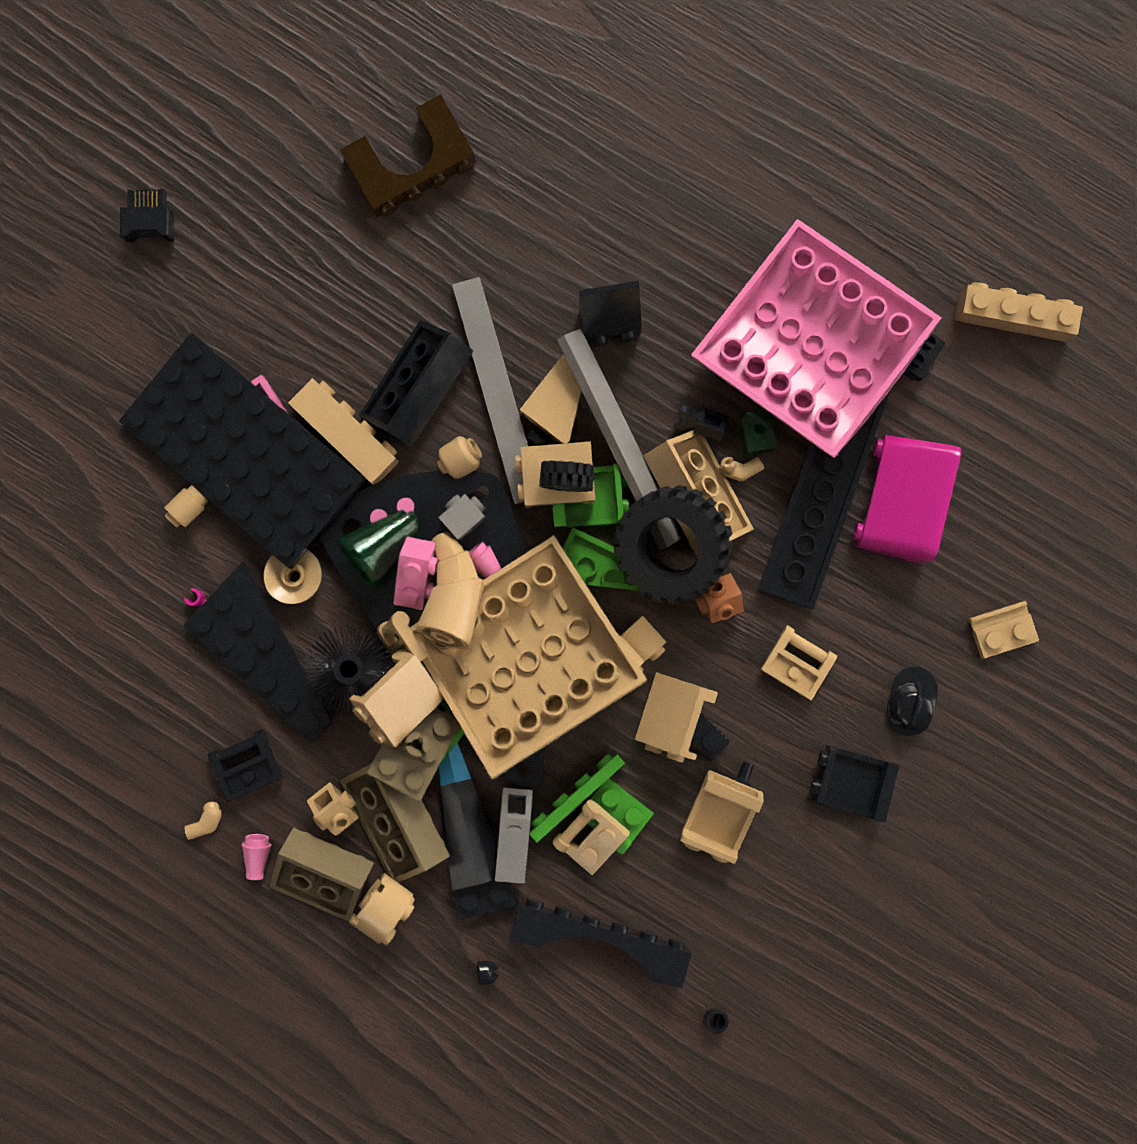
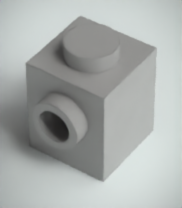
(462, 515)

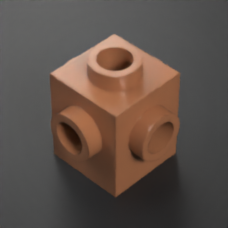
(721, 600)

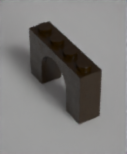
(387, 189)

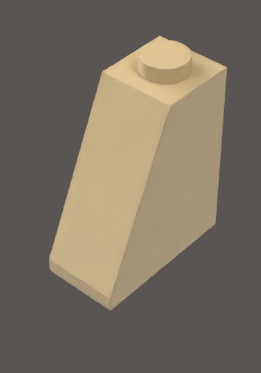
(555, 403)

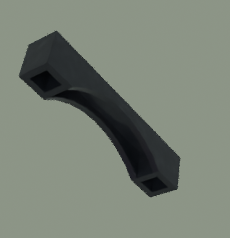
(541, 925)

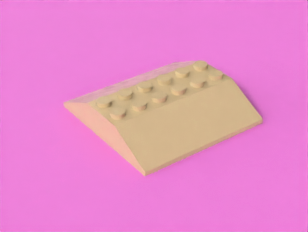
(534, 661)

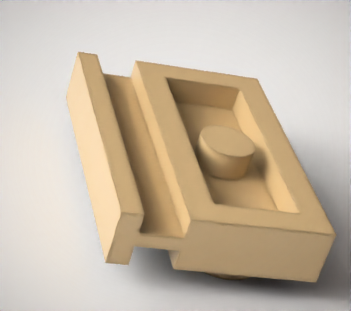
(1003, 629)

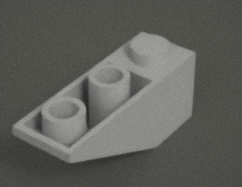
(513, 835)

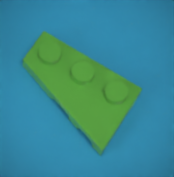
(595, 561)

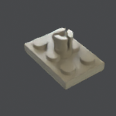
(416, 758)

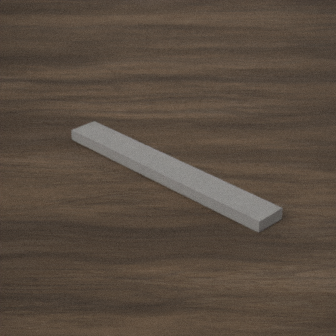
(492, 377)
(615, 428)

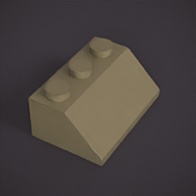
(321, 874)

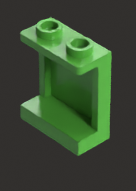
(608, 504)

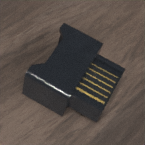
(146, 216)

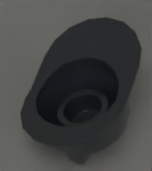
(912, 701)

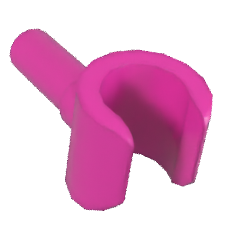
(200, 600)

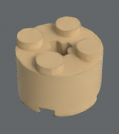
(382, 909)

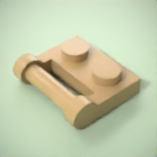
(407, 640)
(792, 670)
(598, 843)

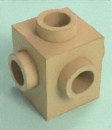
(334, 814)

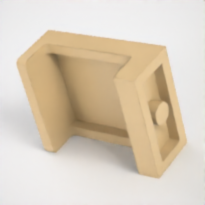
(530, 466)
(398, 700)
(672, 716)
(721, 817)

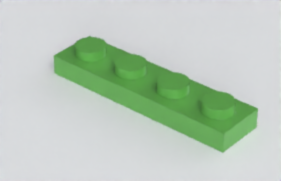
(566, 804)

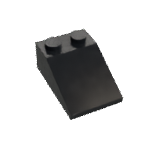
(610, 313)

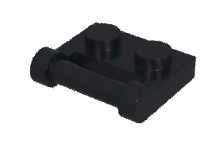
(250, 774)

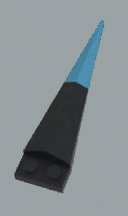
(470, 843)

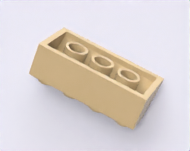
(691, 463)

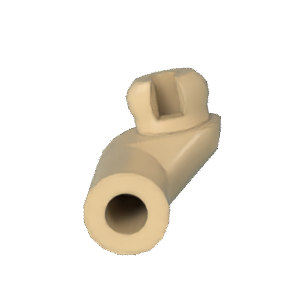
(739, 471)
(207, 823)

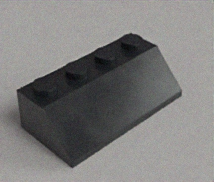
(416, 383)

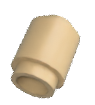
(185, 506)

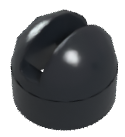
(484, 972)
(720, 1020)

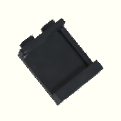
(854, 783)

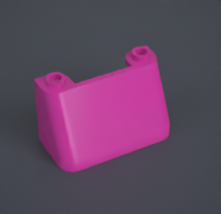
(909, 498)

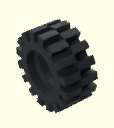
(567, 476)

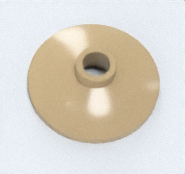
(283, 589)

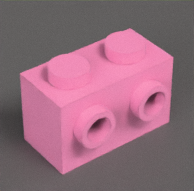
(414, 573)

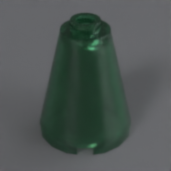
(379, 544)

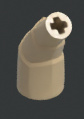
(455, 599)

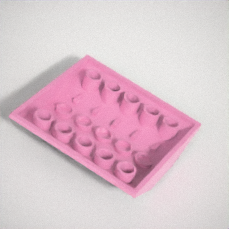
(816, 338)

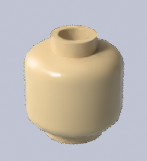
(459, 457)

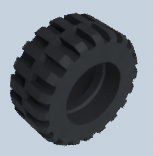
(642, 564)

